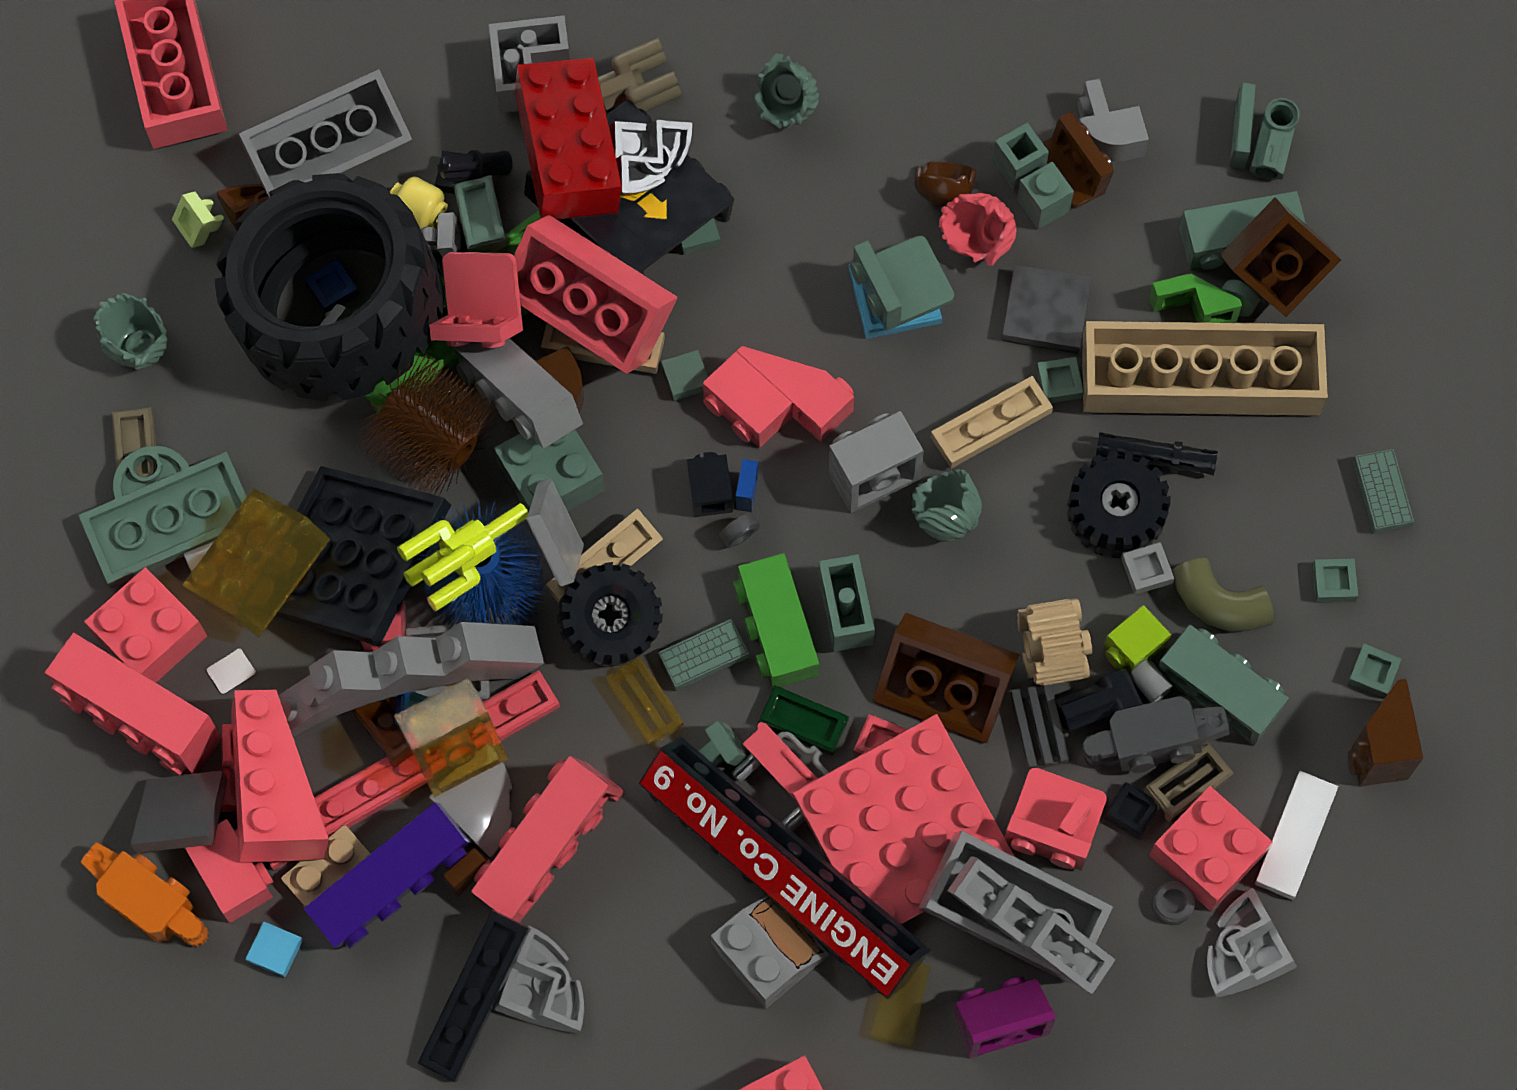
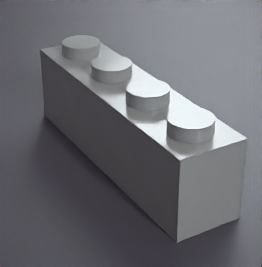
(520, 390)

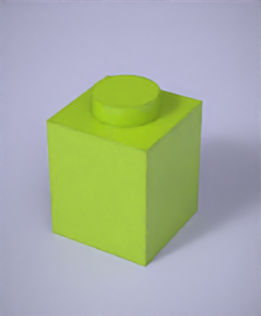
(1136, 640)

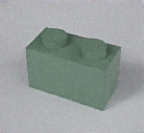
(846, 603)

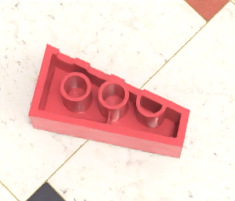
(272, 790)
(544, 837)

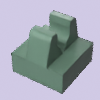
(723, 745)

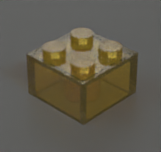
(451, 737)

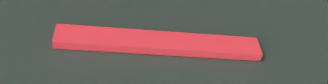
(384, 784)

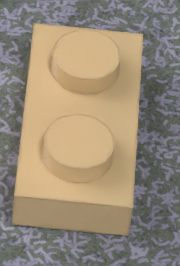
(313, 877)

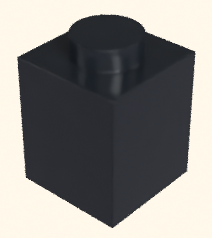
(710, 484)

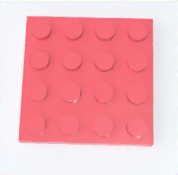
(894, 815)

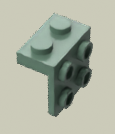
(901, 281)

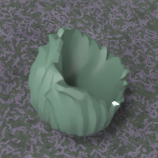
(786, 92)
(130, 331)
(947, 505)

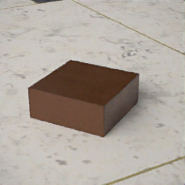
(463, 872)

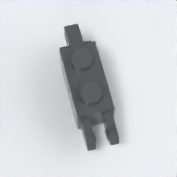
(1155, 735)

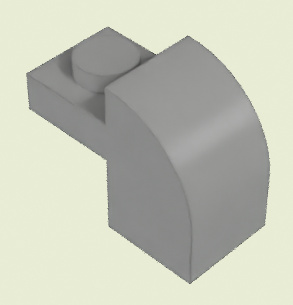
(1116, 133)

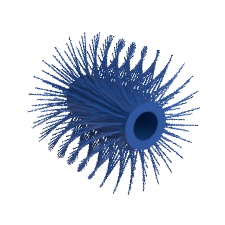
(492, 585)

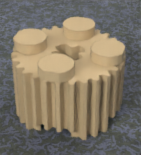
(1054, 642)

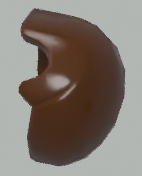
(944, 181)

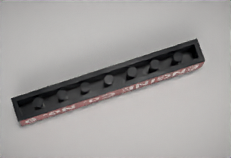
(784, 867)

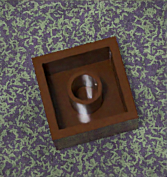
(1280, 257)

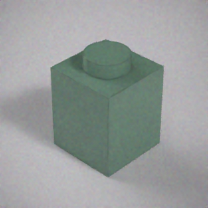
(1019, 154)
(1045, 195)

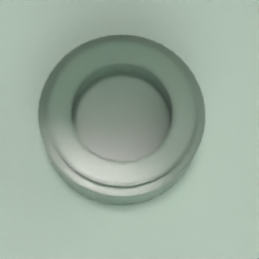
(1246, 294)

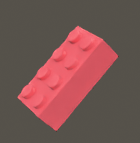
(171, 70)
(590, 294)
(133, 706)

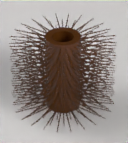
(428, 427)

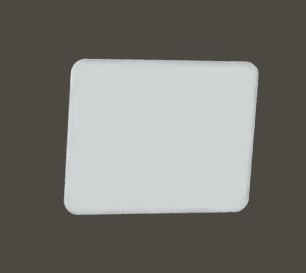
(231, 671)

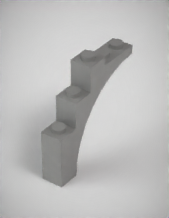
(409, 664)

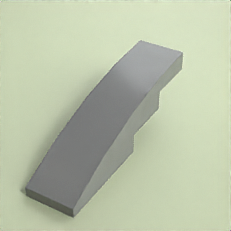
(1031, 925)

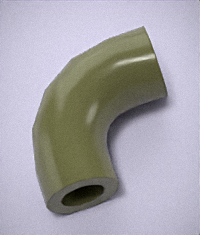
(1217, 605)

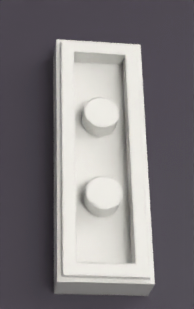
(1296, 835)

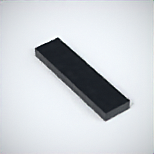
(474, 996)

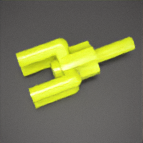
(458, 552)

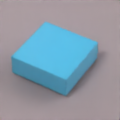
(274, 949)

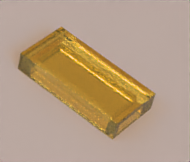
(899, 1015)

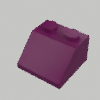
(1003, 1017)

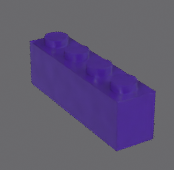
(387, 875)

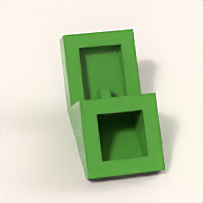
(1207, 301)

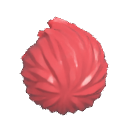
(978, 227)

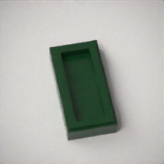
(804, 719)

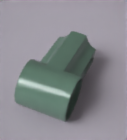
(1274, 140)

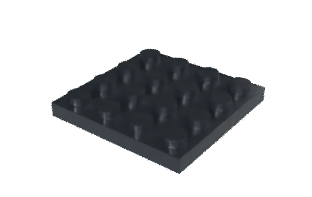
(359, 573)

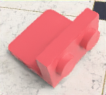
(480, 300)
(1040, 812)

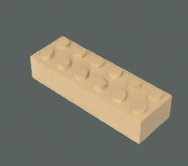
(1204, 368)

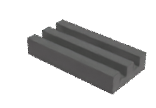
(1032, 693)

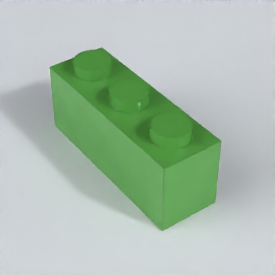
(776, 621)

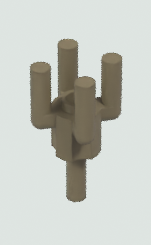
(627, 83)

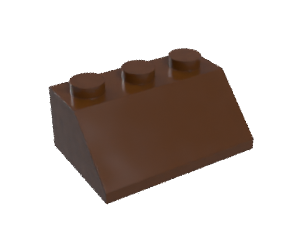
(945, 675)

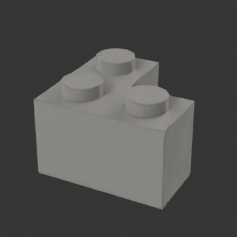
(524, 43)

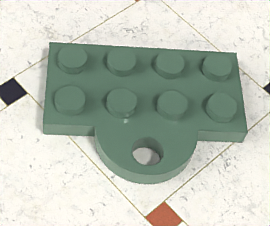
(161, 514)

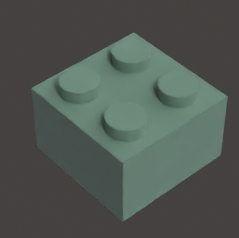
(563, 461)

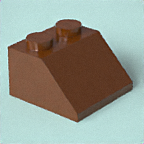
(1389, 742)

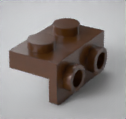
(1079, 160)

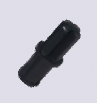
(475, 165)

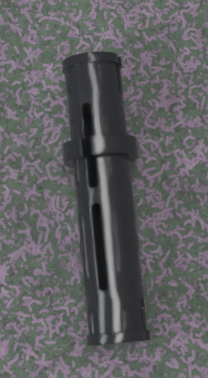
(1160, 454)

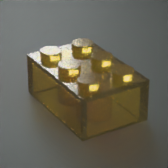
(256, 562)

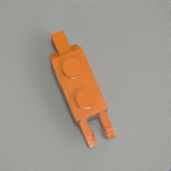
(143, 897)

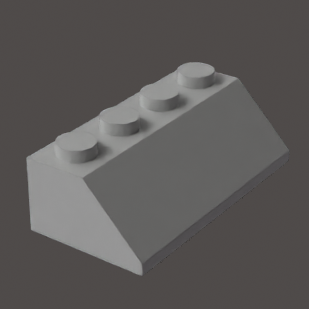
(326, 133)

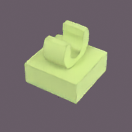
(195, 220)

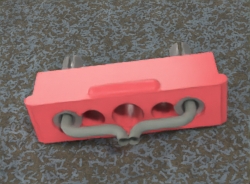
(783, 765)

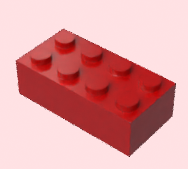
(567, 138)

